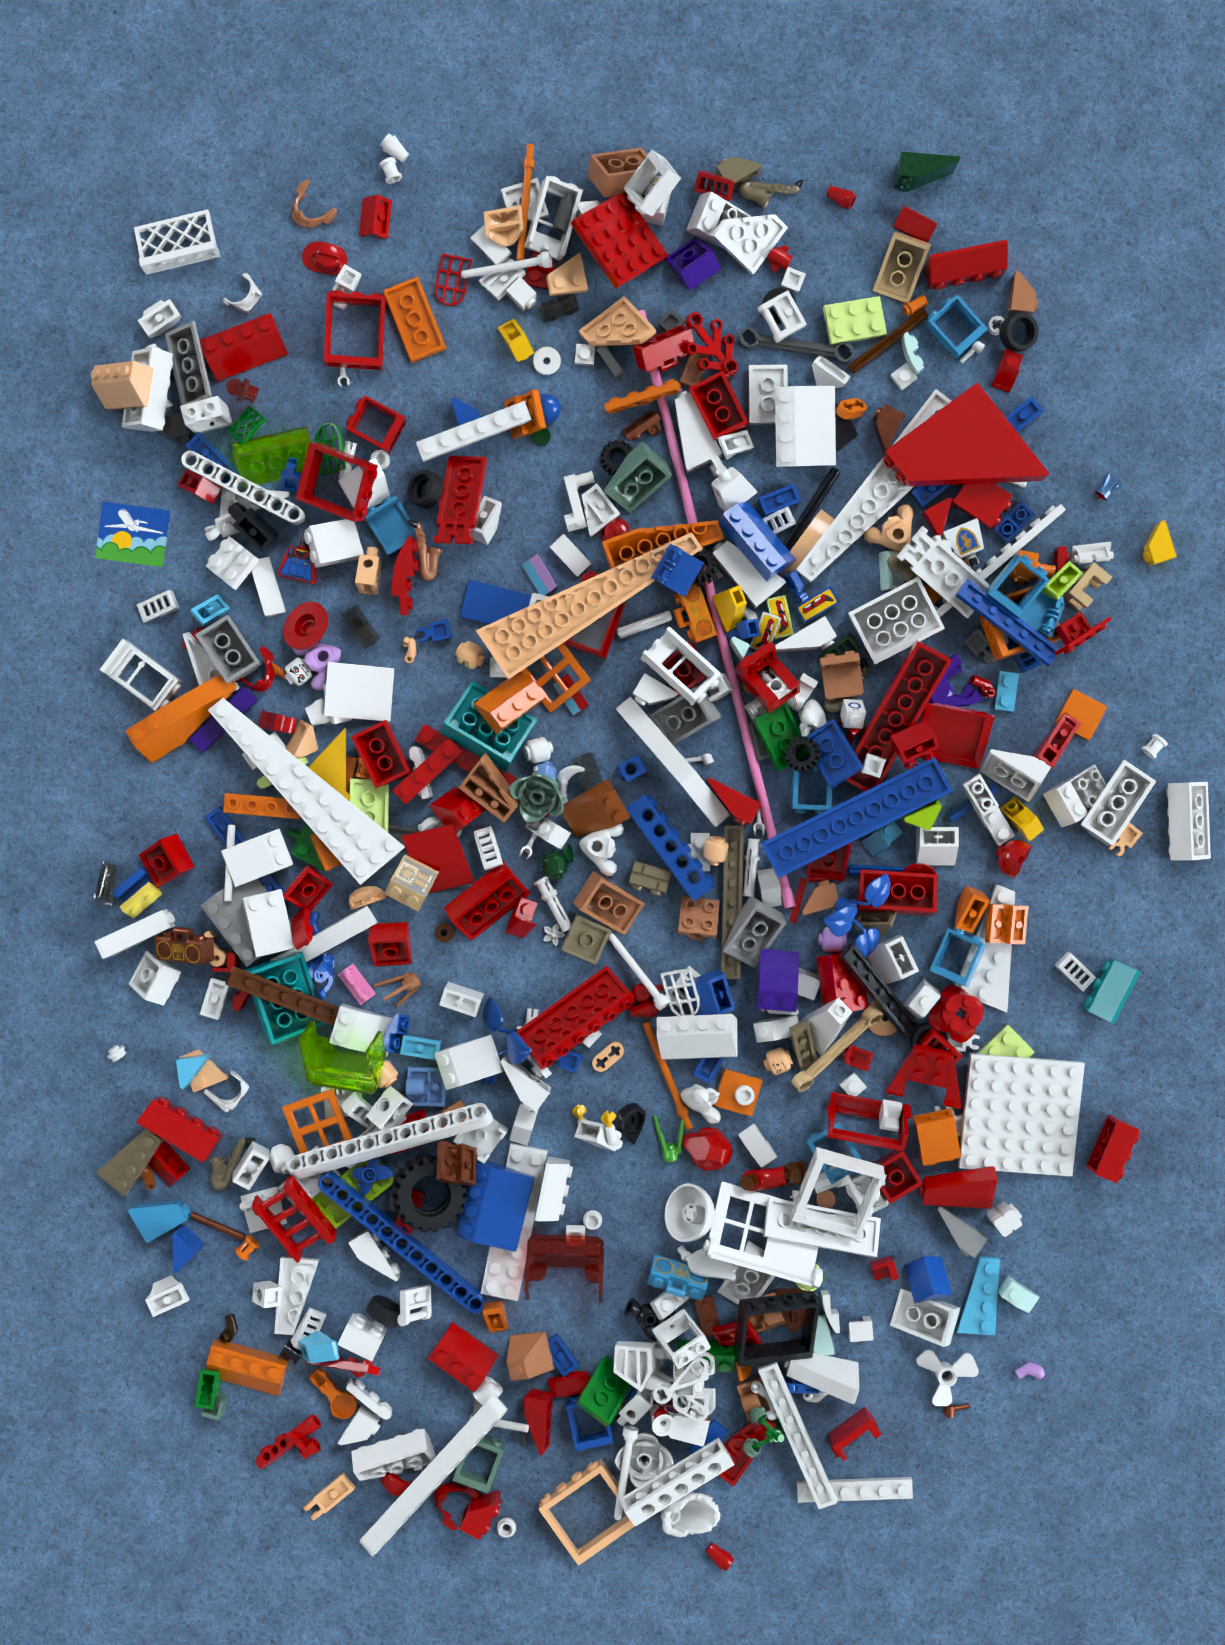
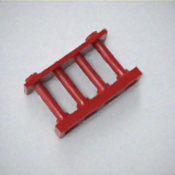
(303, 1203)

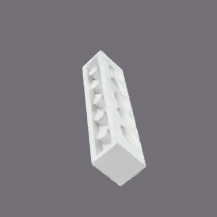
(676, 1482)

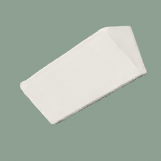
(268, 588)

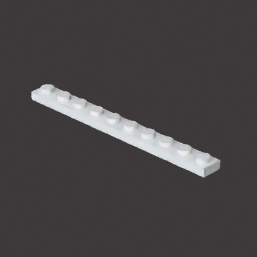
(1009, 550)

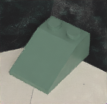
(637, 477)

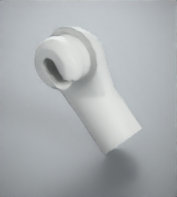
(814, 1397)

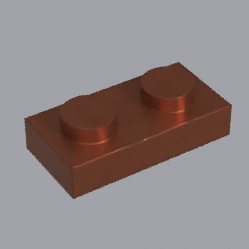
(707, 1314)

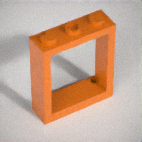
(996, 638)

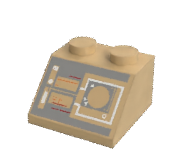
(411, 883)

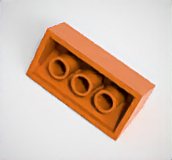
(248, 1366)

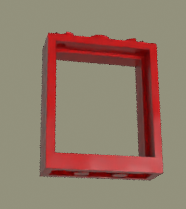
(354, 298)
(310, 475)

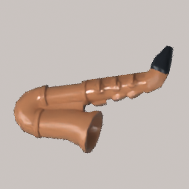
(427, 559)

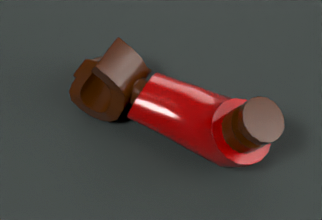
(774, 1177)

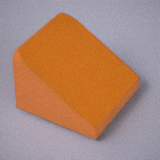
(743, 1372)

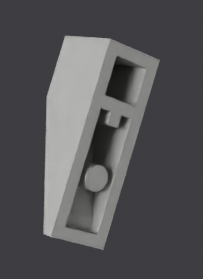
(965, 1236)

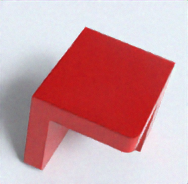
(232, 960)
(884, 1268)

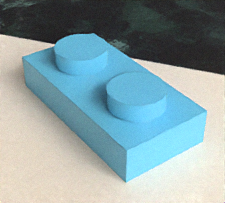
(1006, 691)
(420, 1047)

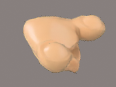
(895, 531)

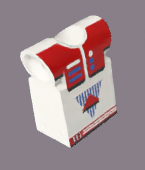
(670, 1422)

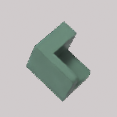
(219, 1409)

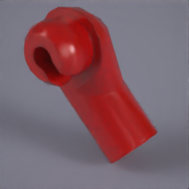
(984, 685)

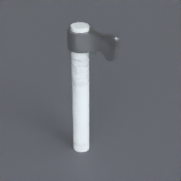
(502, 1423)

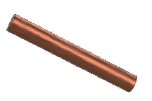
(217, 1226)

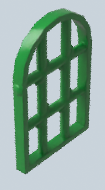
(332, 439)

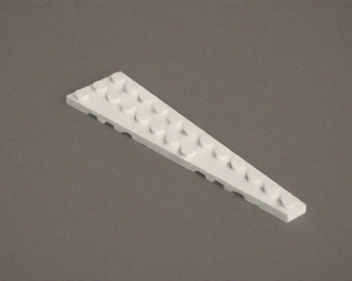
(867, 505)
(338, 823)

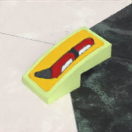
(779, 607)

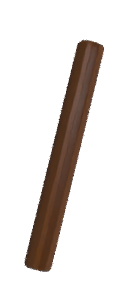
(887, 341)

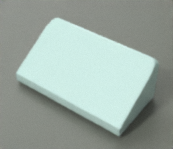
(888, 578)
(739, 647)

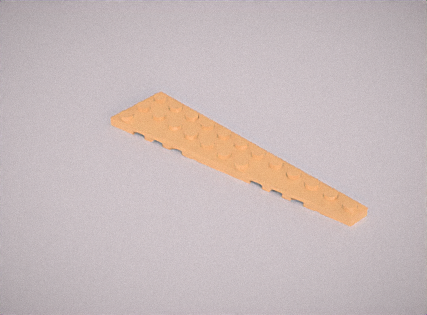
(539, 628)

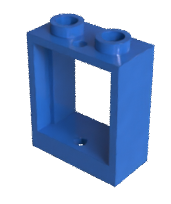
(586, 1441)

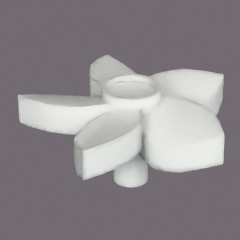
(553, 933)

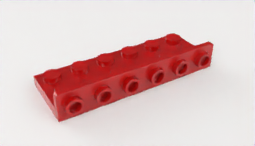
(575, 1017)

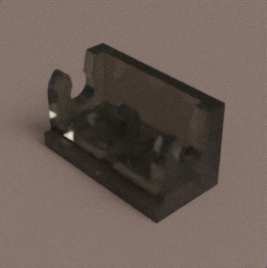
(590, 776)

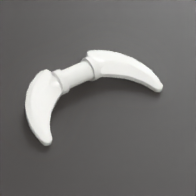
(563, 777)

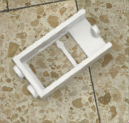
(539, 242)
(663, 648)
(119, 660)

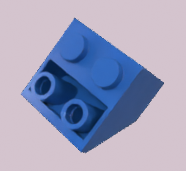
(713, 994)

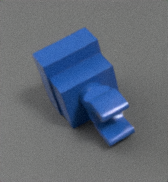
(745, 630)

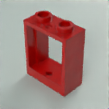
(393, 433)

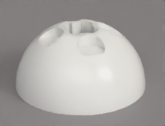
(689, 1213)

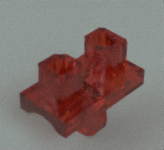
(242, 389)

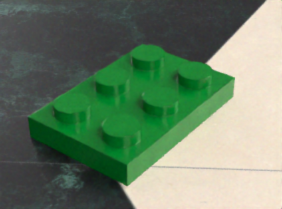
(776, 731)
(603, 1392)

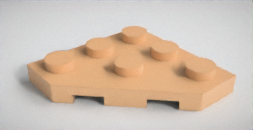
(618, 326)

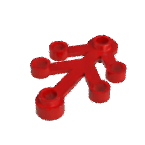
(712, 347)

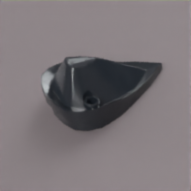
(630, 1121)

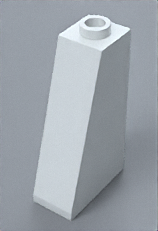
(695, 438)
(745, 574)
(135, 933)
(827, 1023)
(827, 1374)

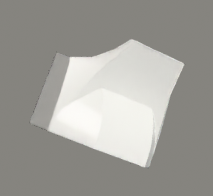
(159, 318)
(166, 1295)

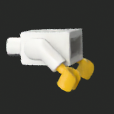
(596, 1133)

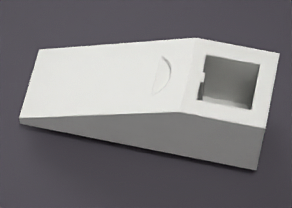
(371, 1252)

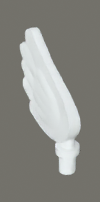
(707, 1266)

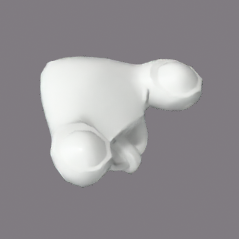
(811, 717)
(600, 846)
(701, 1101)

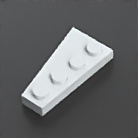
(295, 1283)

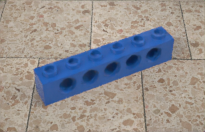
(637, 811)

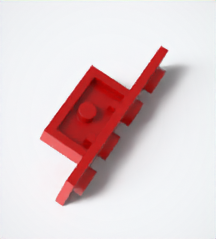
(1075, 630)

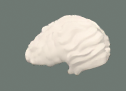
(690, 1515)

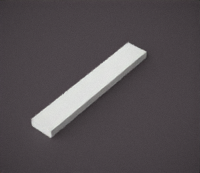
(334, 934)

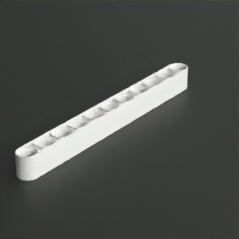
(399, 1142)
(433, 1475)

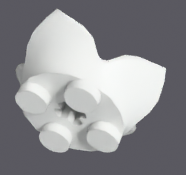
(643, 1471)

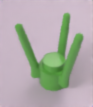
(669, 1150)

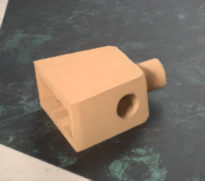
(369, 572)

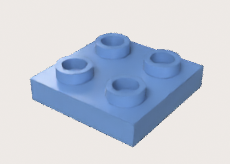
(425, 1086)

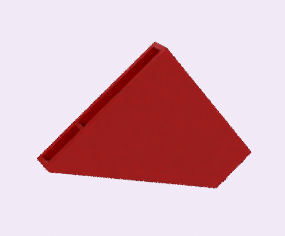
(964, 445)

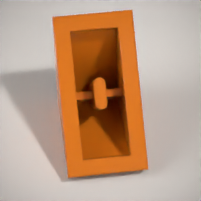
(495, 1316)

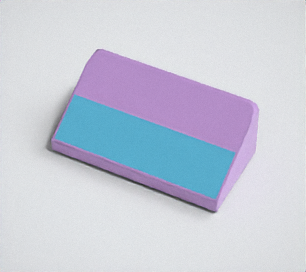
(539, 575)

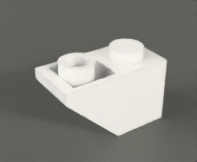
(549, 832)

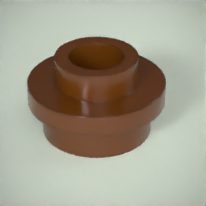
(449, 928)

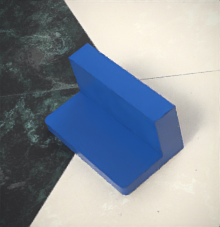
(133, 884)

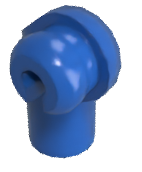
(313, 922)

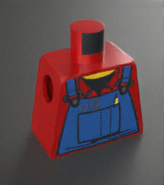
(298, 564)

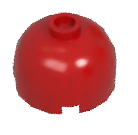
(1012, 857)

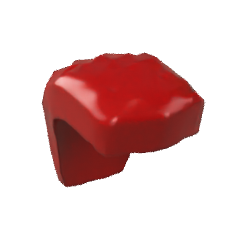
(394, 1484)

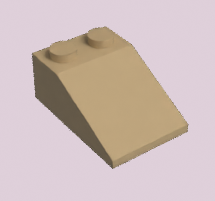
(901, 267)

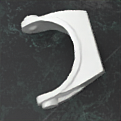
(251, 299)

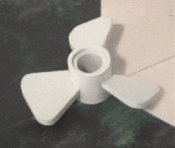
(963, 1367)

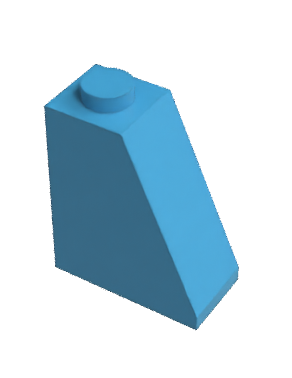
(158, 1217)

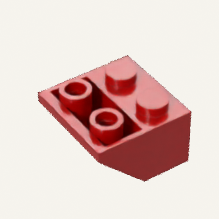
(479, 1514)

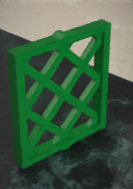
(246, 416)

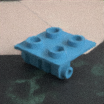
(1043, 614)

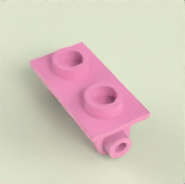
(356, 984)

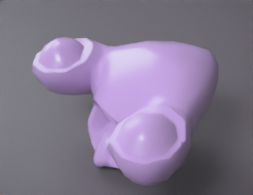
(317, 659)

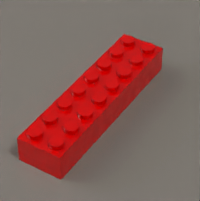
(899, 708)

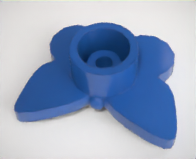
(371, 1173)

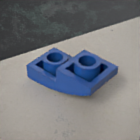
(1014, 521)
(397, 1026)
(714, 1431)

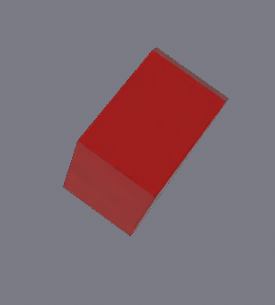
(937, 516)

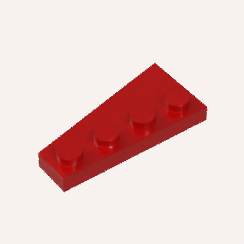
(735, 1448)

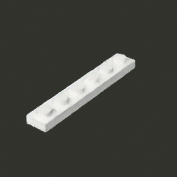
(473, 431)
(862, 1489)

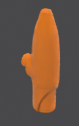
(278, 671)

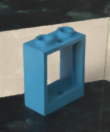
(967, 314)
(1018, 608)
(801, 808)
(936, 965)
(838, 1173)

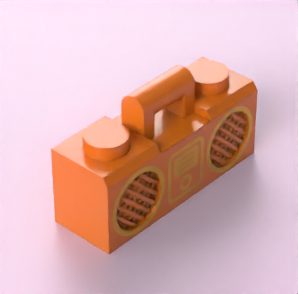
(700, 622)

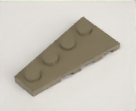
(130, 1162)

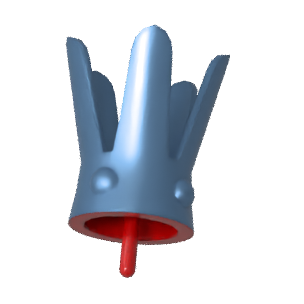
(1105, 489)

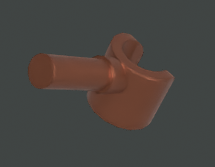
(950, 1409)

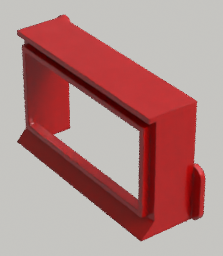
(867, 1109)

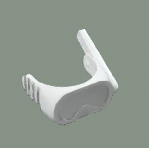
(227, 1105)

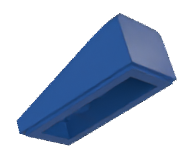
(1020, 661)

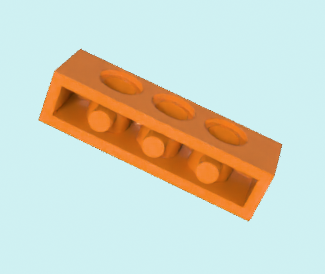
(258, 806)

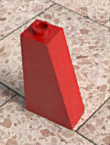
(960, 1189)

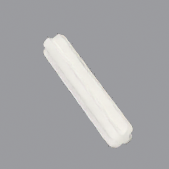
(644, 624)

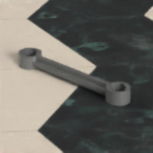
(796, 346)

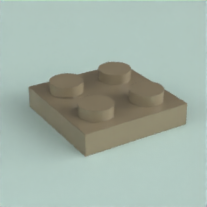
(586, 939)

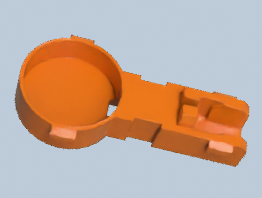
(342, 1405)

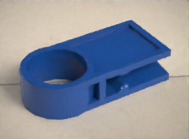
(798, 1387)

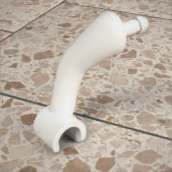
(760, 1389)

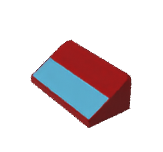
(577, 701)

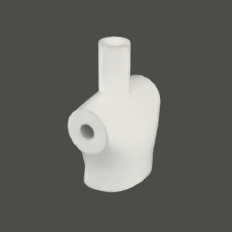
(316, 713)

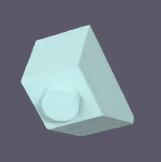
(1017, 1294)

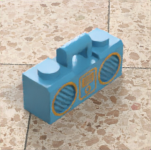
(676, 1278)

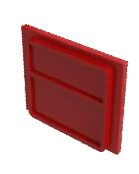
(960, 733)

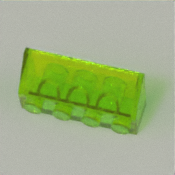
(266, 456)

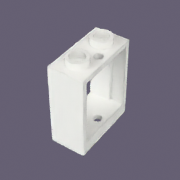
(643, 176)
(203, 412)
(681, 1322)

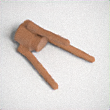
(410, 983)

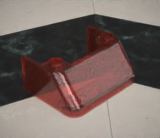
(564, 1252)

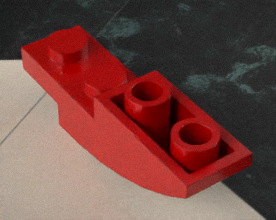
(405, 567)

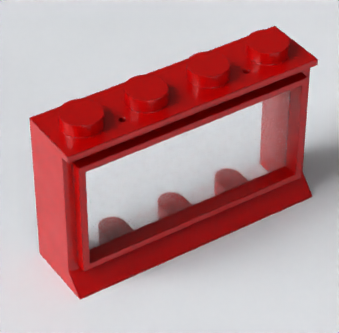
(600, 634)

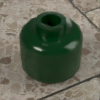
(554, 865)

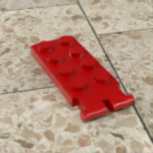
(460, 499)

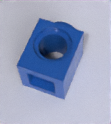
(639, 765)

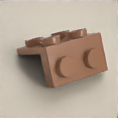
(842, 675)

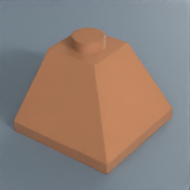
(529, 1355)

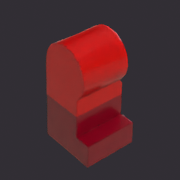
(277, 722)

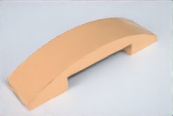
(809, 539)

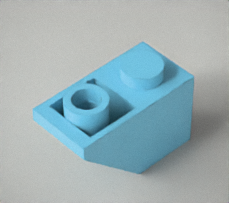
(319, 1348)

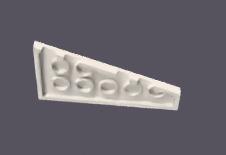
(992, 974)

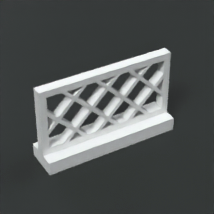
(178, 255)

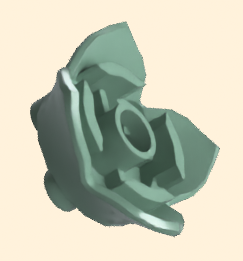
(535, 806)

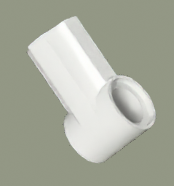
(824, 1184)

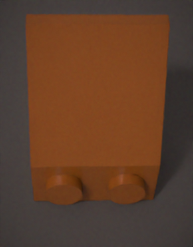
(595, 810)

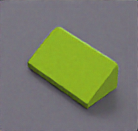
(1062, 581)

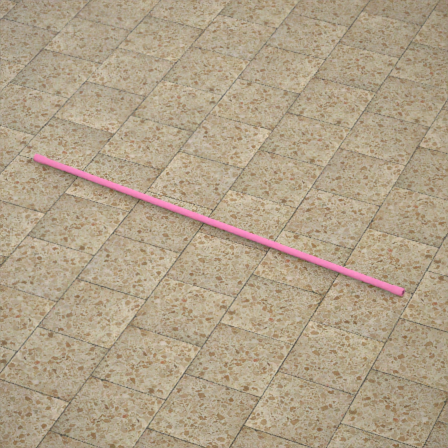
(786, 891)

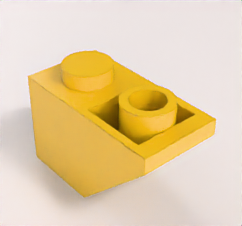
(730, 606)
(1022, 819)

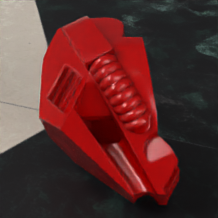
(708, 1148)

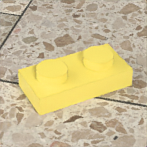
(141, 900)

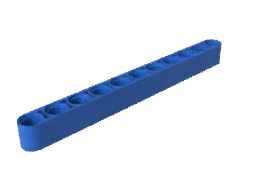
(400, 1233)

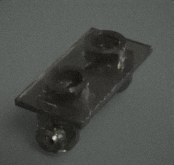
(567, 306)

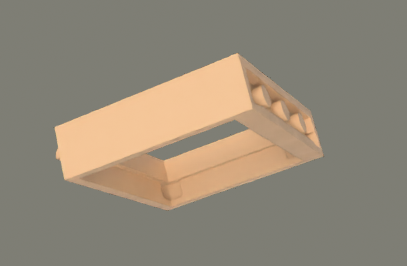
(563, 1491)

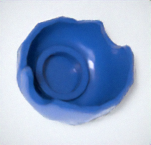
(551, 407)

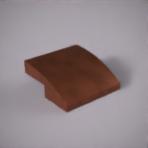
(456, 1163)

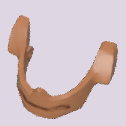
(298, 216)

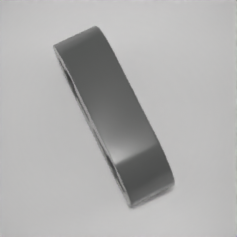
(609, 361)

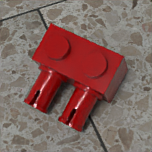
(915, 742)

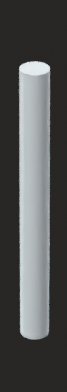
(228, 881)

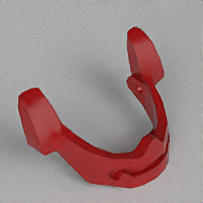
(262, 685)
(440, 1495)

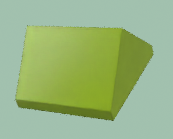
(924, 816)

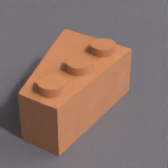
(489, 789)

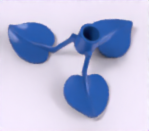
(841, 920)
(516, 1047)

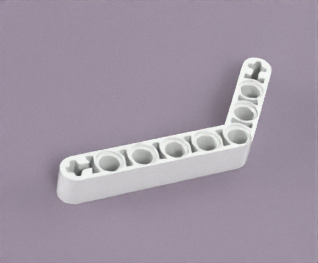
(673, 761)

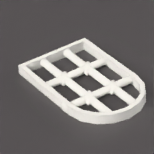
(684, 985)

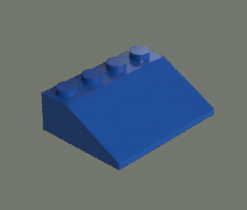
(496, 1206)

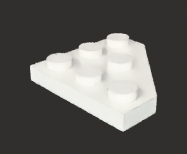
(749, 238)

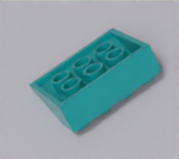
(472, 731)
(278, 1021)

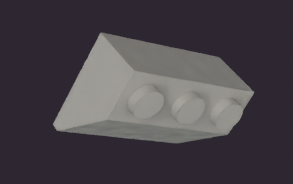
(228, 650)

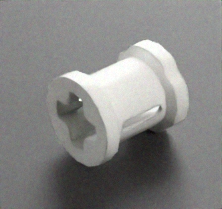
(390, 170)
(1154, 746)

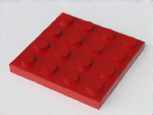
(619, 239)

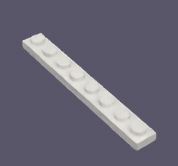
(797, 1435)

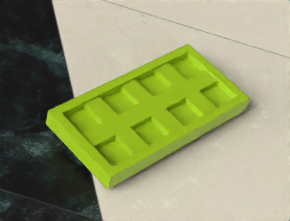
(335, 1212)

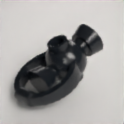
(644, 1316)

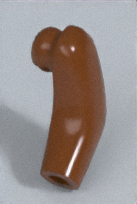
(148, 1178)

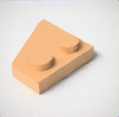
(568, 278)
(208, 1075)

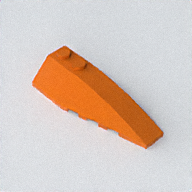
(642, 540)
(177, 720)

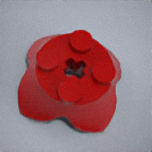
(944, 1016)

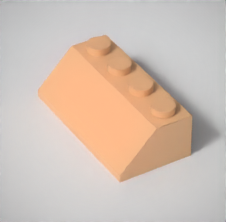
(122, 384)

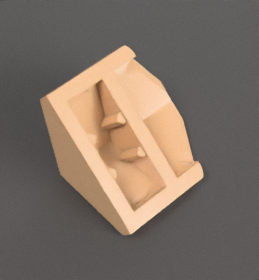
(504, 225)

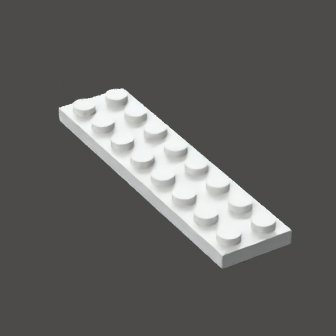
(505, 1267)

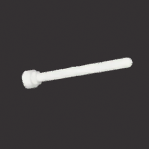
(543, 260)
(660, 1000)
(630, 1434)

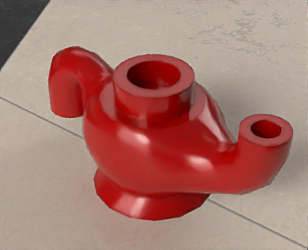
(641, 994)

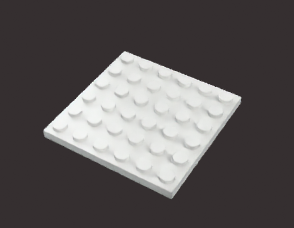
(1021, 1114)

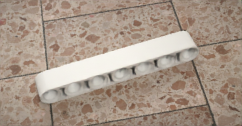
(234, 487)

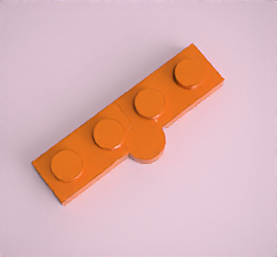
(643, 398)

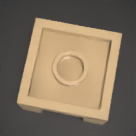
(1092, 575)

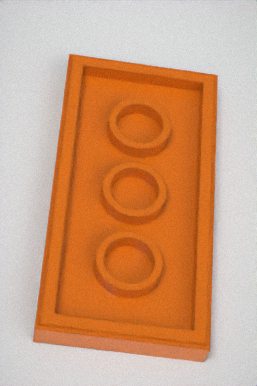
(414, 319)

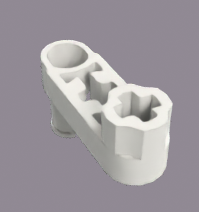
(576, 519)

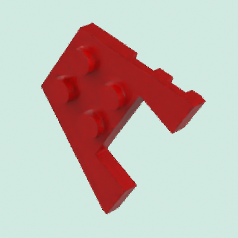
(928, 1067)

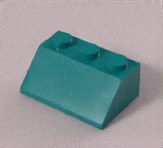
(1111, 990)

